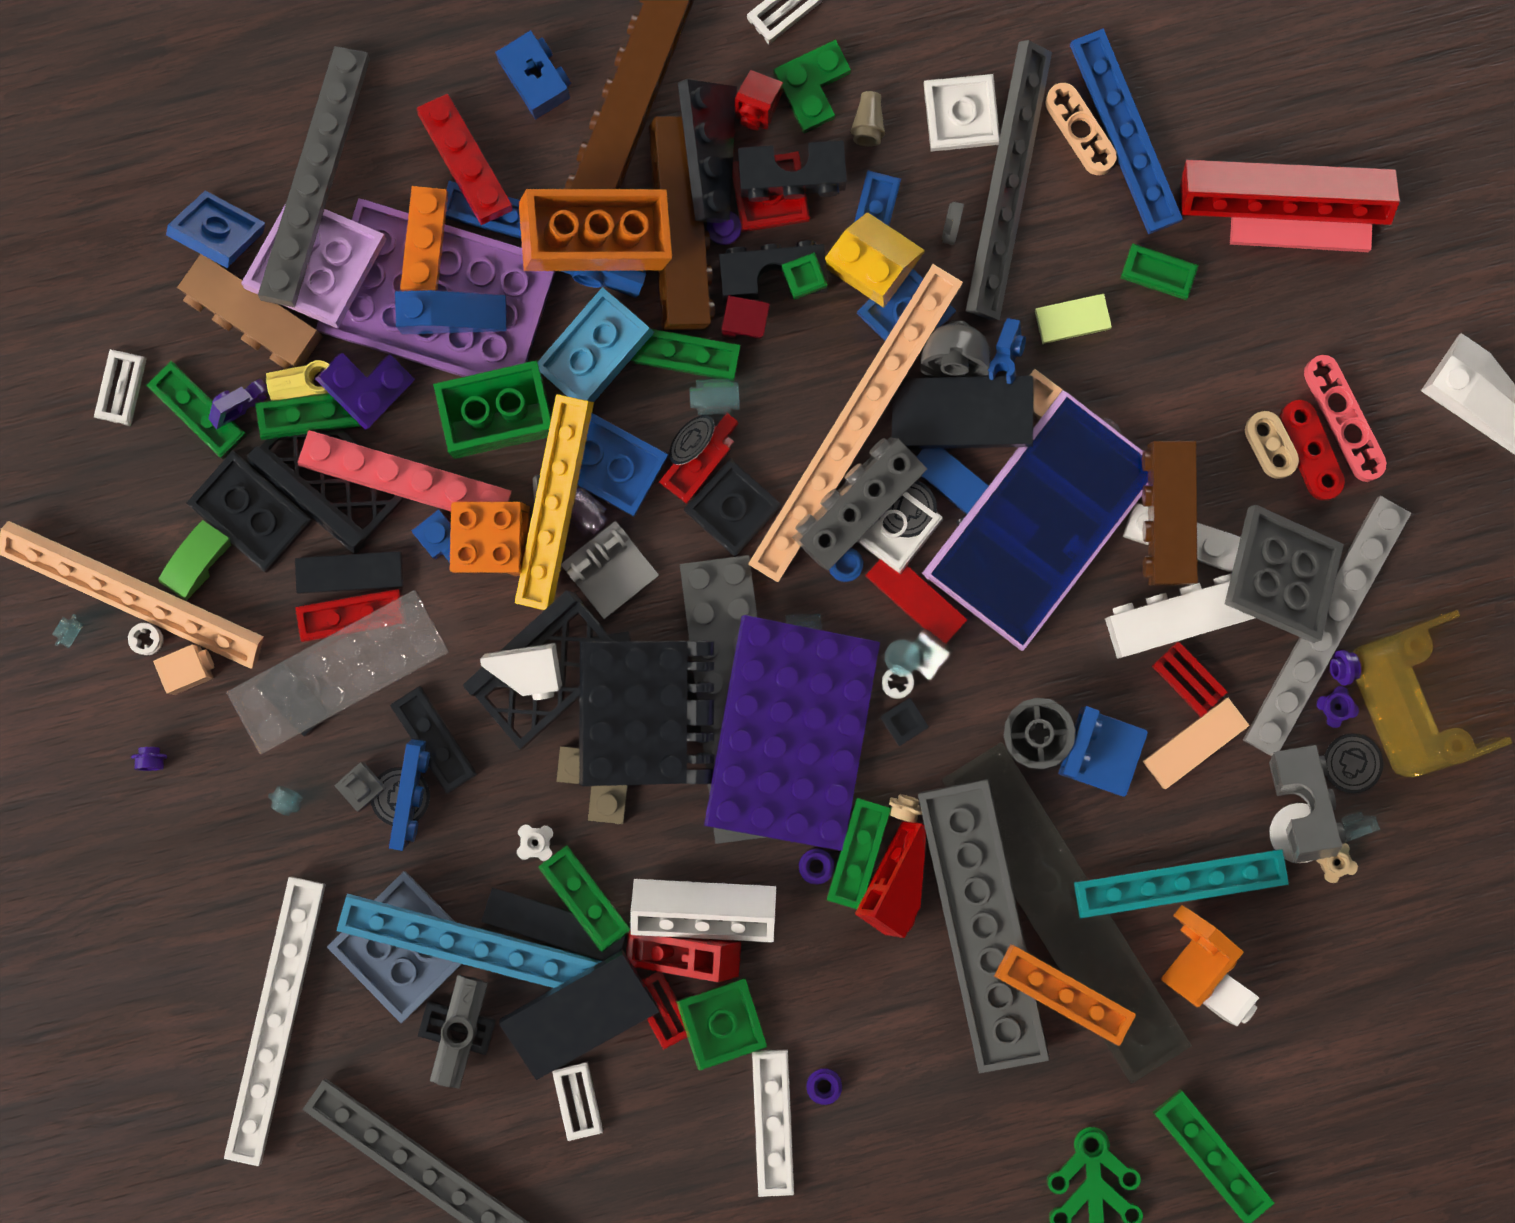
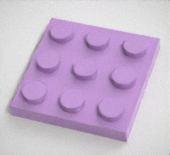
(335, 268)

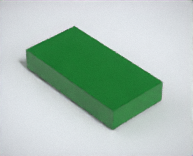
(1159, 271)

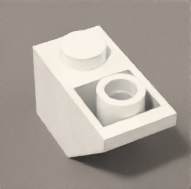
(1232, 1001)

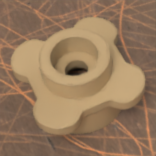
(905, 808)
(1345, 867)

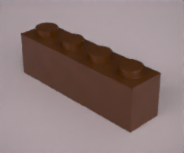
(1171, 513)

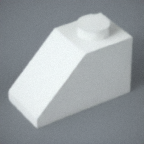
(527, 670)

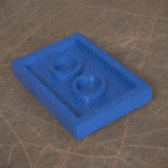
(618, 466)

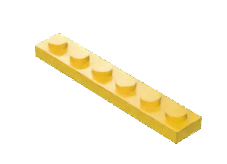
(554, 502)

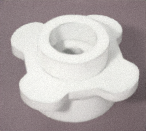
(541, 834)

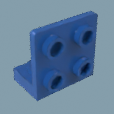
(1103, 752)

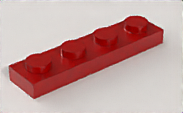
(464, 159)

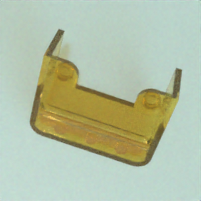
(1401, 709)

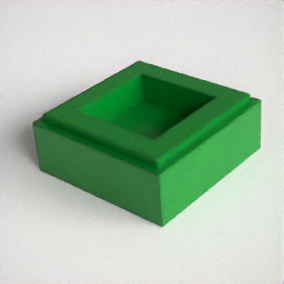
(804, 276)

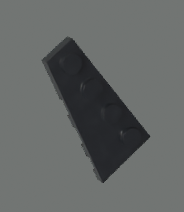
(709, 141)

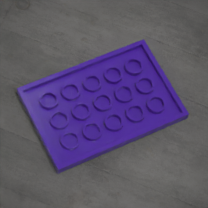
(792, 733)

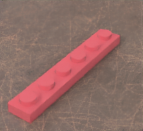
(394, 473)

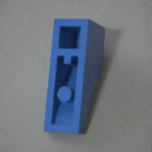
(449, 312)

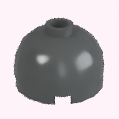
(955, 352)
(1039, 733)

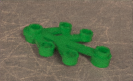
(1093, 1187)

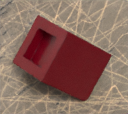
(745, 317)

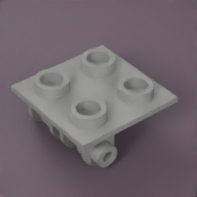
(609, 569)

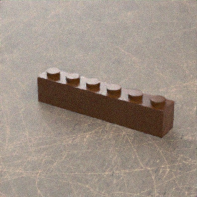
(687, 276)

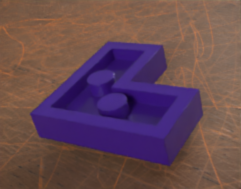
(361, 395)

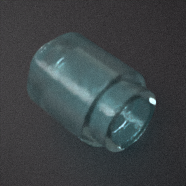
(715, 396)

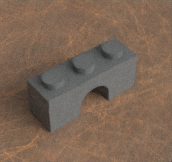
(1303, 774)

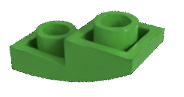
(193, 558)

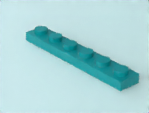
(1181, 883)

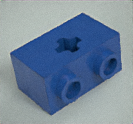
(523, 56)

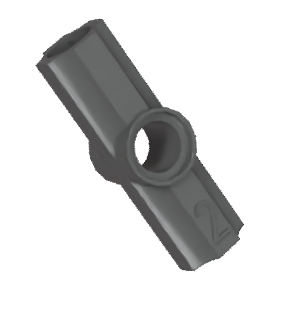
(451, 1053)

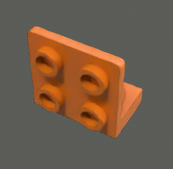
(488, 537)
(1203, 960)

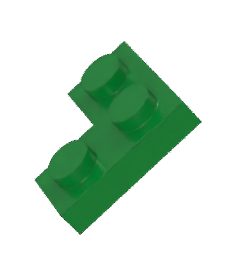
(804, 83)

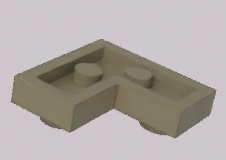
(606, 802)

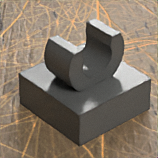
(360, 786)

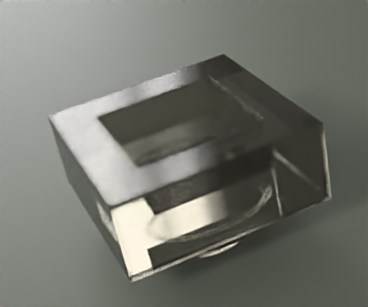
(932, 653)

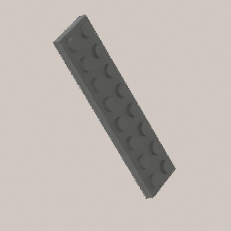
(715, 600)
(981, 923)

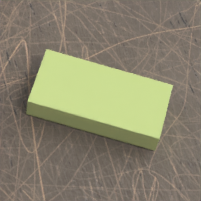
(1073, 318)

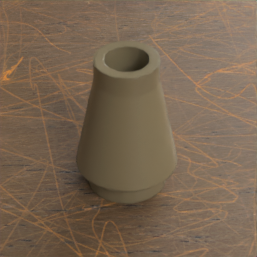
(868, 122)

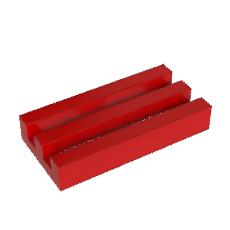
(1210, 699)
(676, 1036)

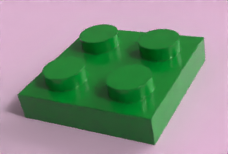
(721, 1024)

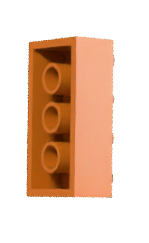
(595, 229)

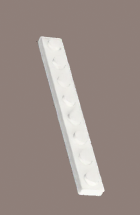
(274, 1021)

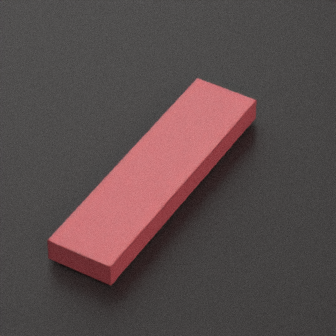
(1301, 234)

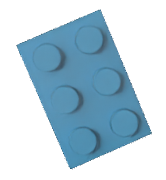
(594, 348)

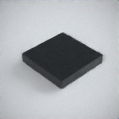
(732, 507)

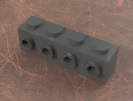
(859, 502)

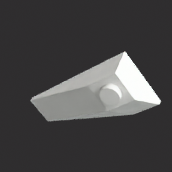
(1476, 390)

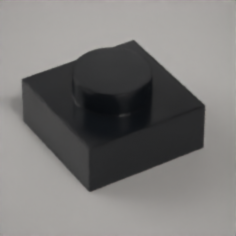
(904, 722)

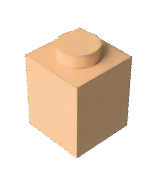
(184, 669)

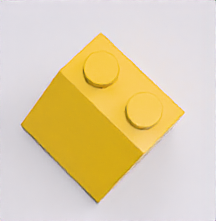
(873, 258)

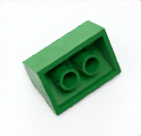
(493, 409)

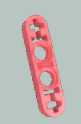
(1339, 420)

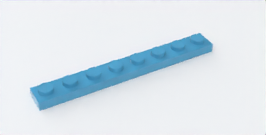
(460, 942)

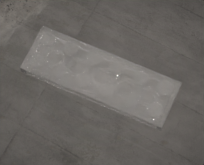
(337, 672)

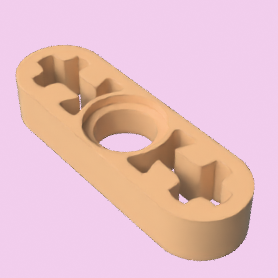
(1060, 112)

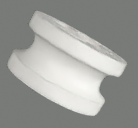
(135, 643)
(894, 693)

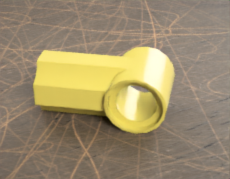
(295, 381)

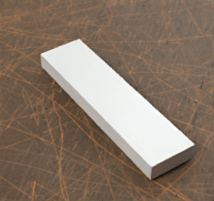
(773, 1123)

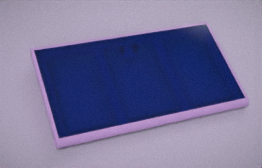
(1041, 521)

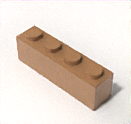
(259, 321)

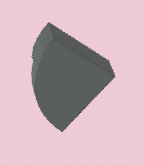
(952, 223)

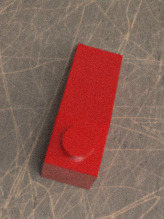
(897, 884)
(687, 957)

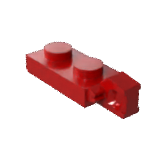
(688, 478)

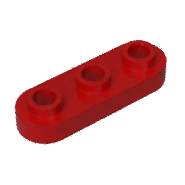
(1312, 466)

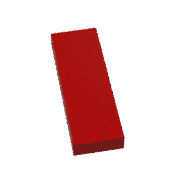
(917, 600)
(329, 617)

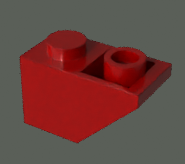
(757, 100)

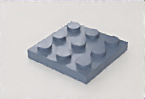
(394, 974)

